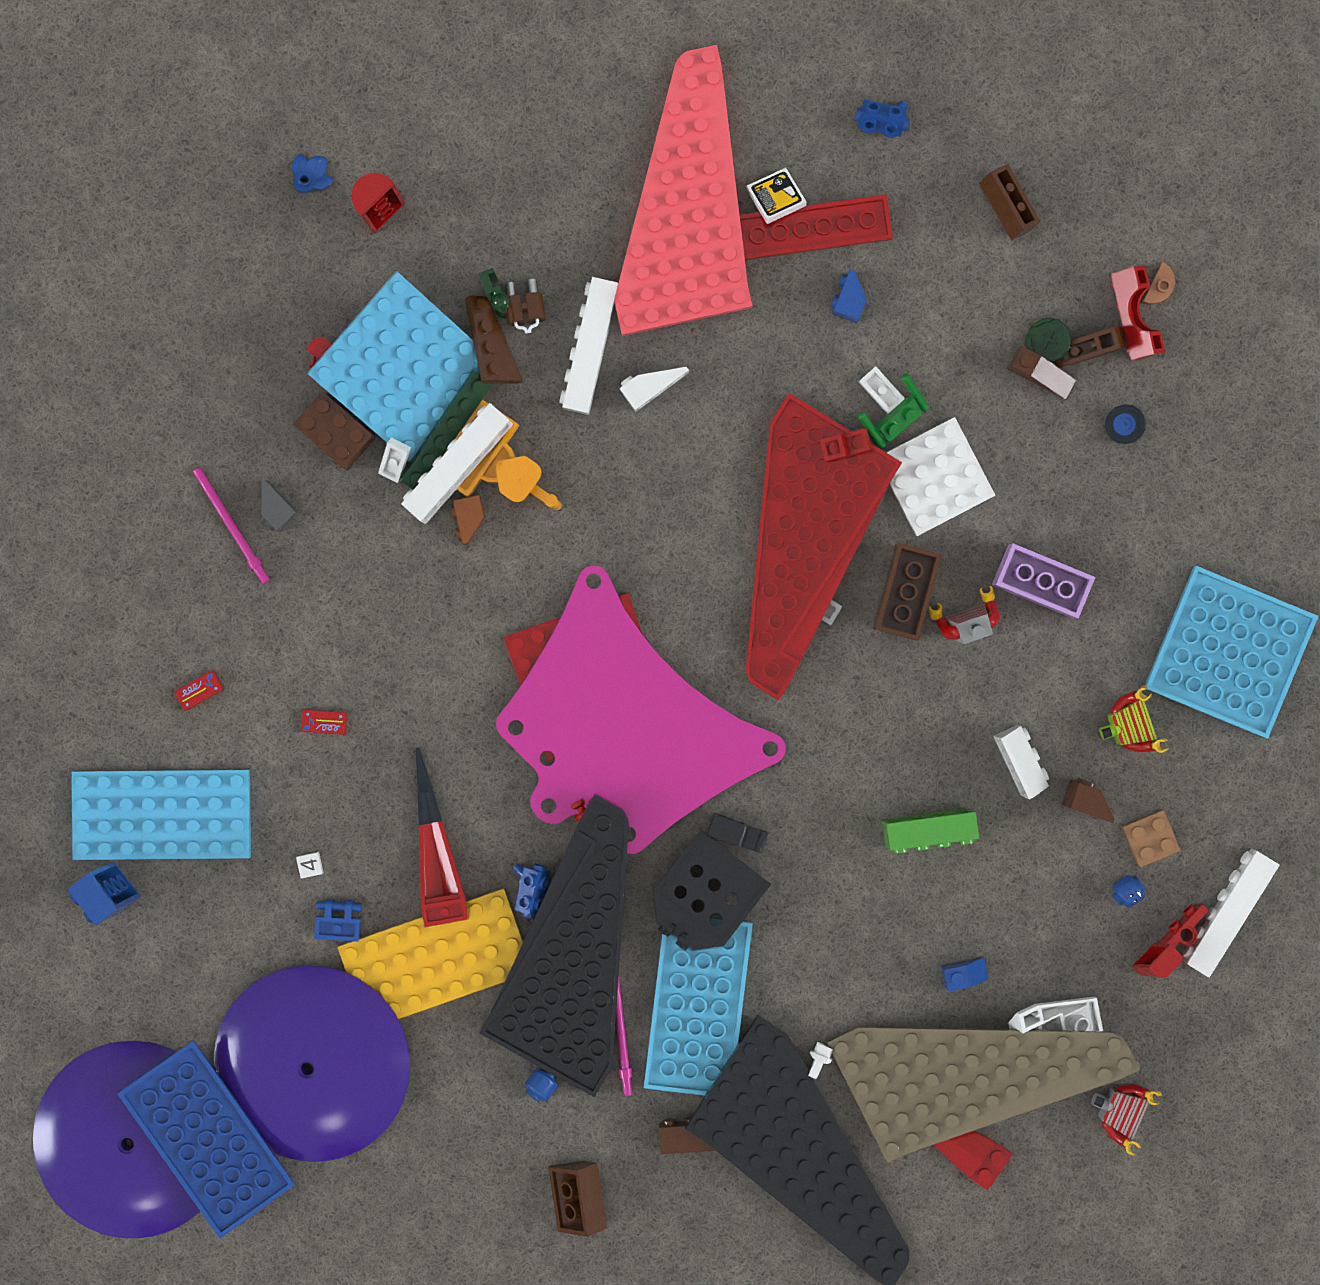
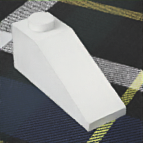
(646, 387)

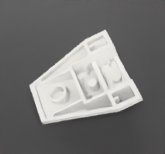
(1071, 1014)

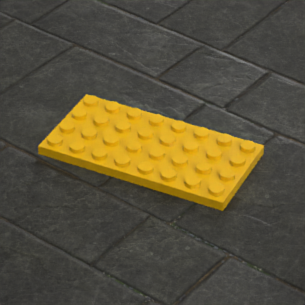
(439, 963)

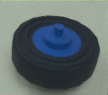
(1125, 424)

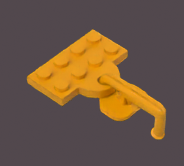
(514, 474)

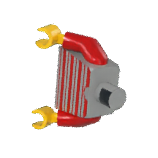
(970, 623)
(1123, 1111)

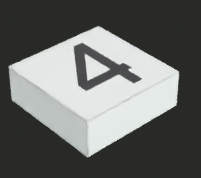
(309, 865)

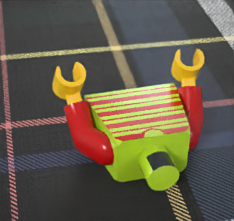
(1132, 724)

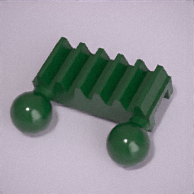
(494, 294)

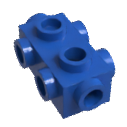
(882, 118)
(532, 888)

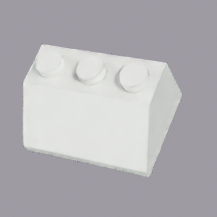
(1022, 761)

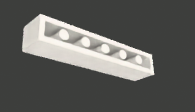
(590, 346)
(457, 463)
(1229, 912)

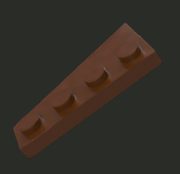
(490, 345)

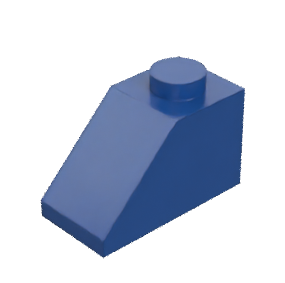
(964, 974)

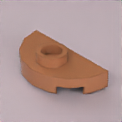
(1161, 285)

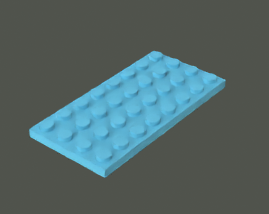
(161, 814)
(696, 1012)

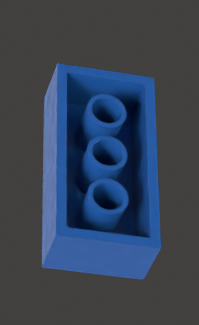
(103, 893)

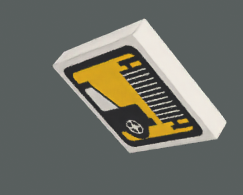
(776, 195)

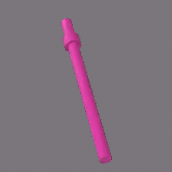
(253, 563)
(625, 1071)

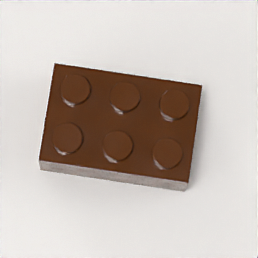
(334, 430)

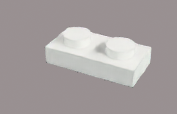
(881, 390)
(394, 460)

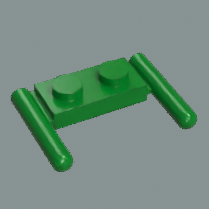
(898, 418)

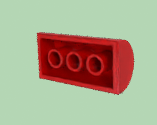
(376, 199)

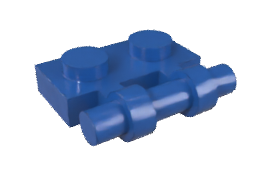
(338, 928)

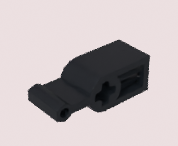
(737, 833)

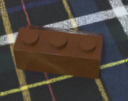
(577, 1198)

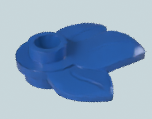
(313, 171)

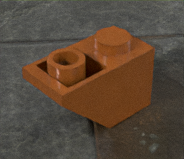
(469, 515)

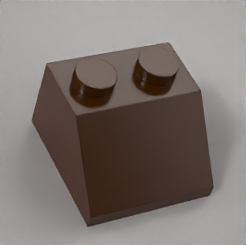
(1087, 799)

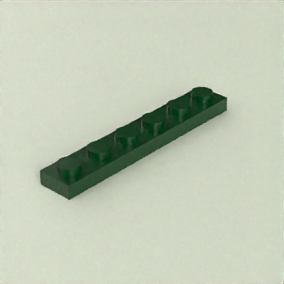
(446, 428)

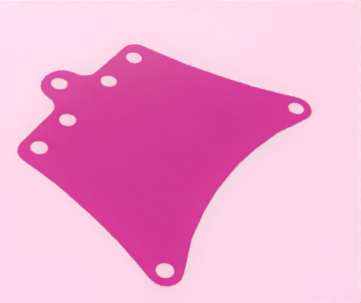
(624, 723)

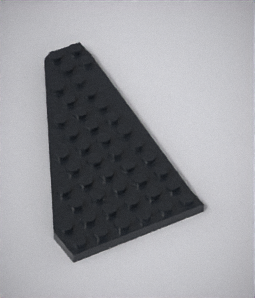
(565, 977)
(783, 1137)

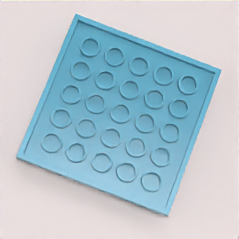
(398, 364)
(1231, 652)

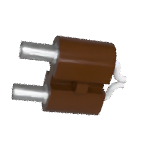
(525, 308)

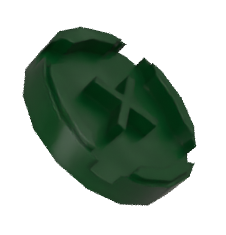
(1049, 339)

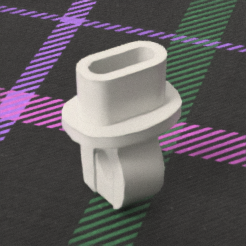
(821, 1055)

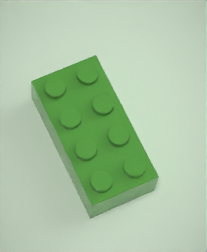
(930, 829)

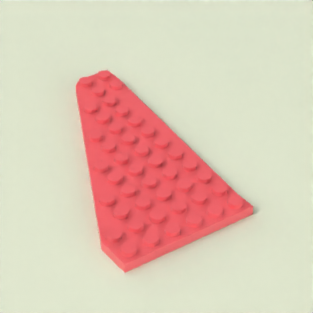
(687, 230)

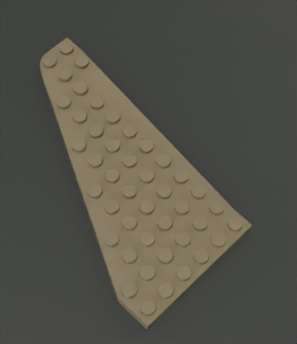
(949, 1081)

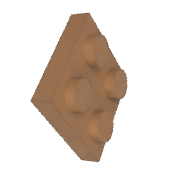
(1151, 838)

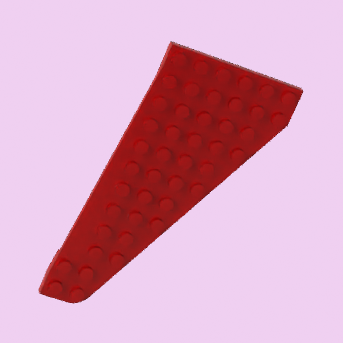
(806, 536)

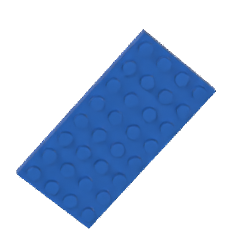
(206, 1138)

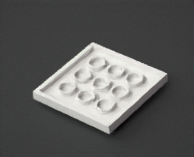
(938, 477)

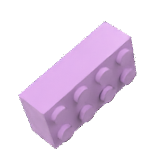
(1043, 581)

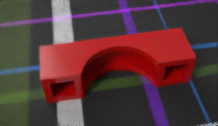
(1129, 288)

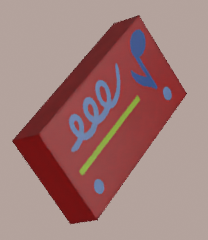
(199, 690)
(324, 722)

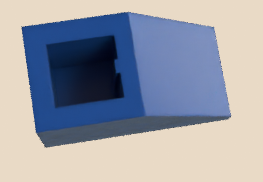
(851, 298)

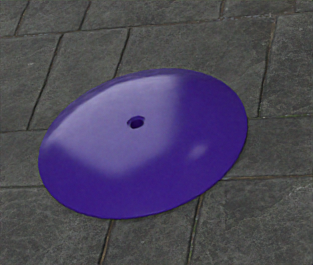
(346, 1036)
(85, 1152)

